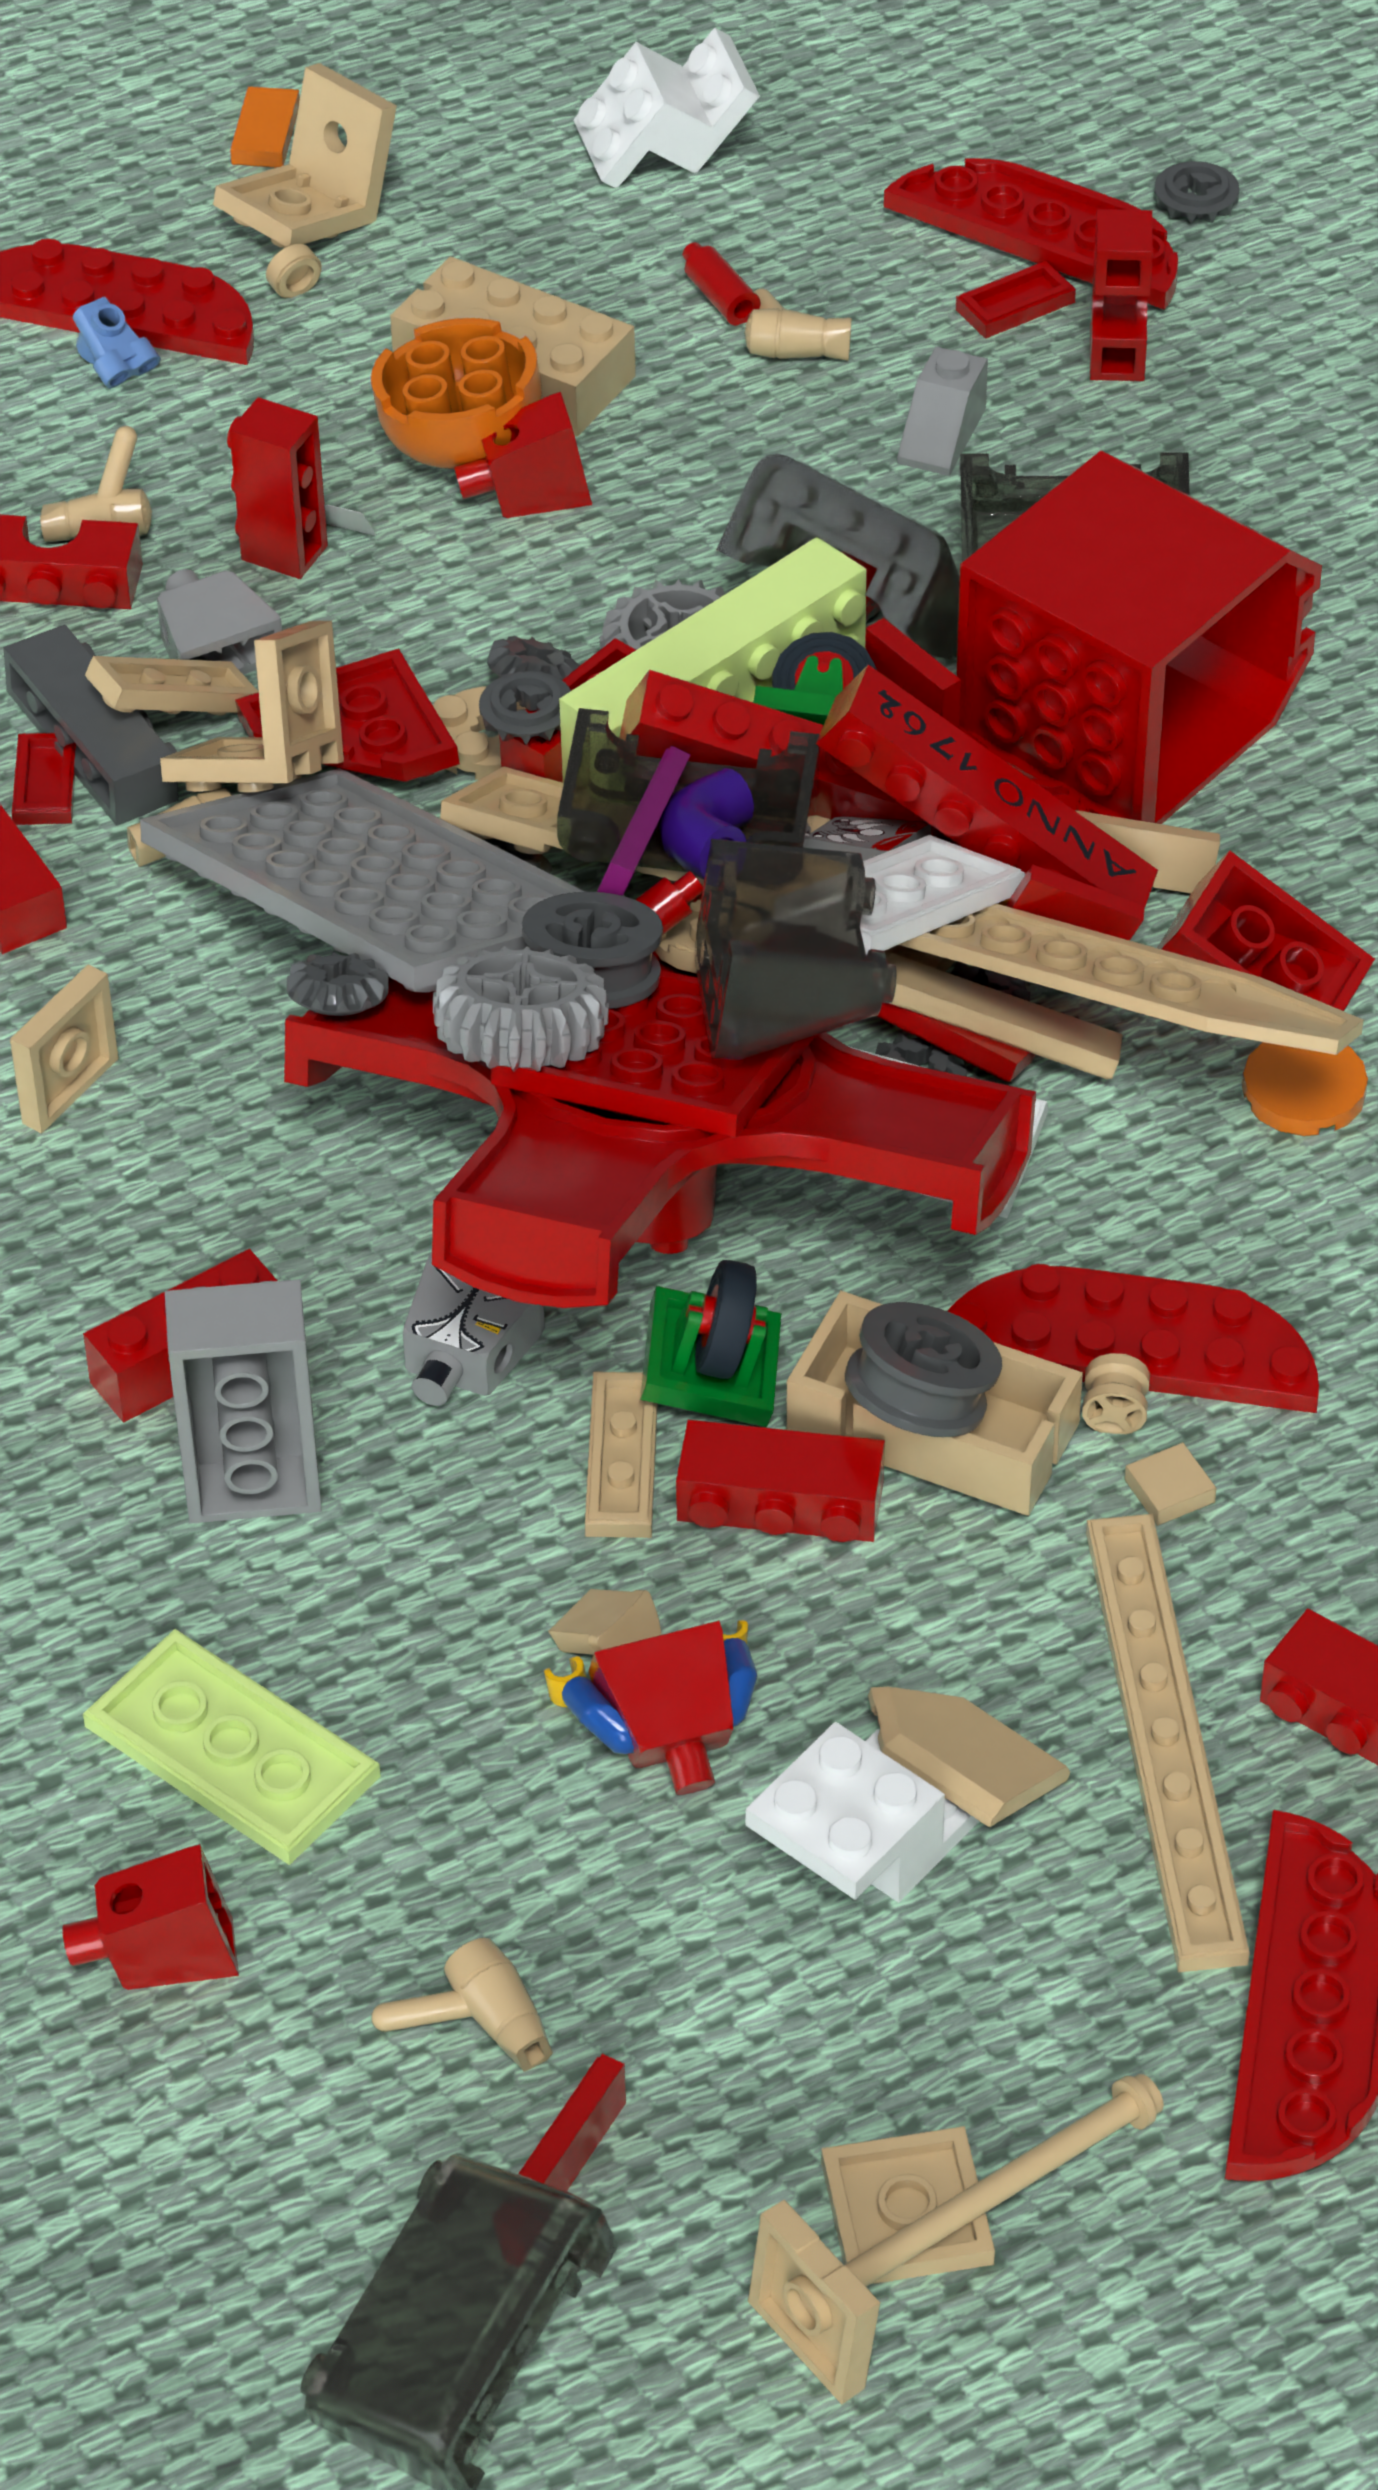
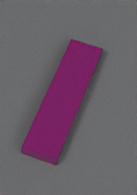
(644, 822)

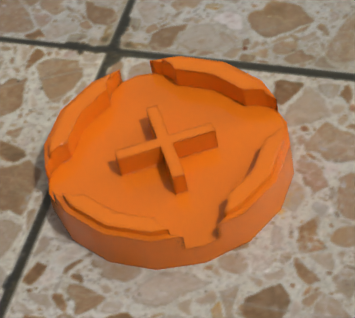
(1304, 1088)

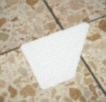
(347, 519)

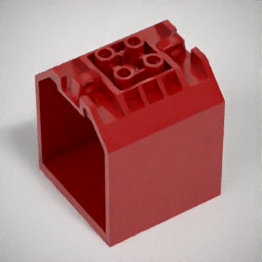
(1129, 640)

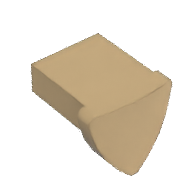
(606, 1621)

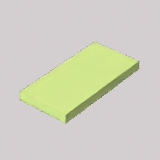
(232, 1746)

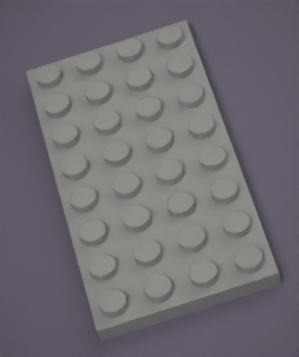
(360, 872)

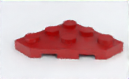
(384, 721)

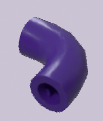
(705, 811)

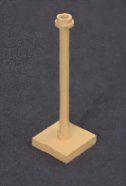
(825, 2305)

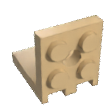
(325, 183)
(296, 718)

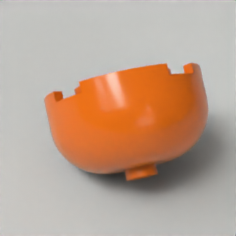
(454, 389)

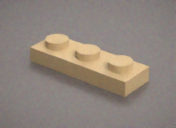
(168, 684)

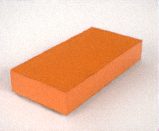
(265, 127)

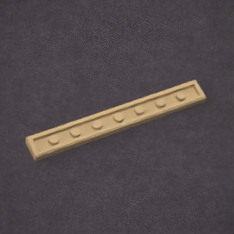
(1167, 1745)

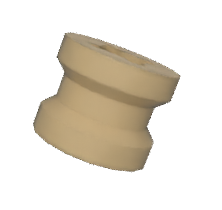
(1116, 1394)

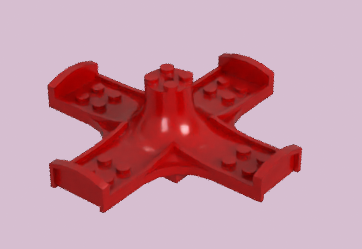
(638, 1127)

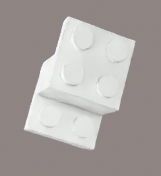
(665, 107)
(858, 1816)

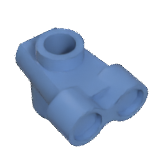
(111, 343)

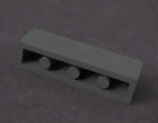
(114, 749)

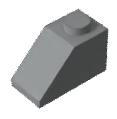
(944, 410)

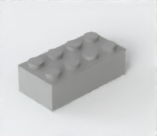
(243, 1400)

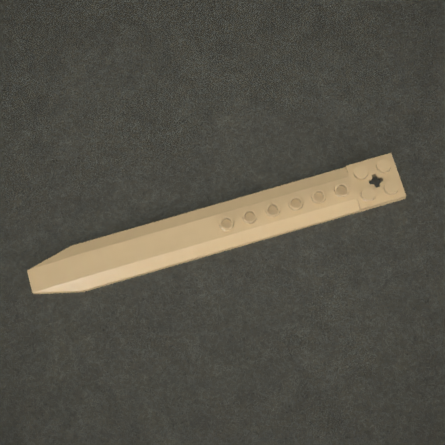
(1001, 940)

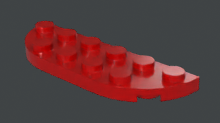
(1023, 215)
(161, 300)
(1186, 1333)
(1310, 2008)

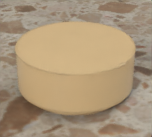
(293, 270)

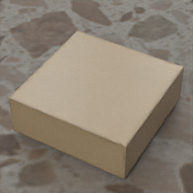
(1170, 1483)

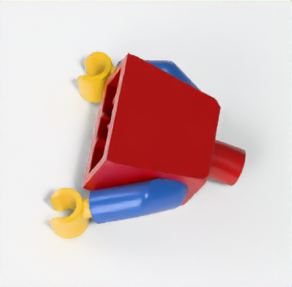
(664, 1698)

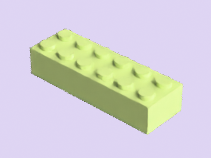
(738, 636)

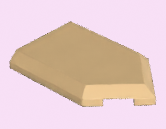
(963, 1752)

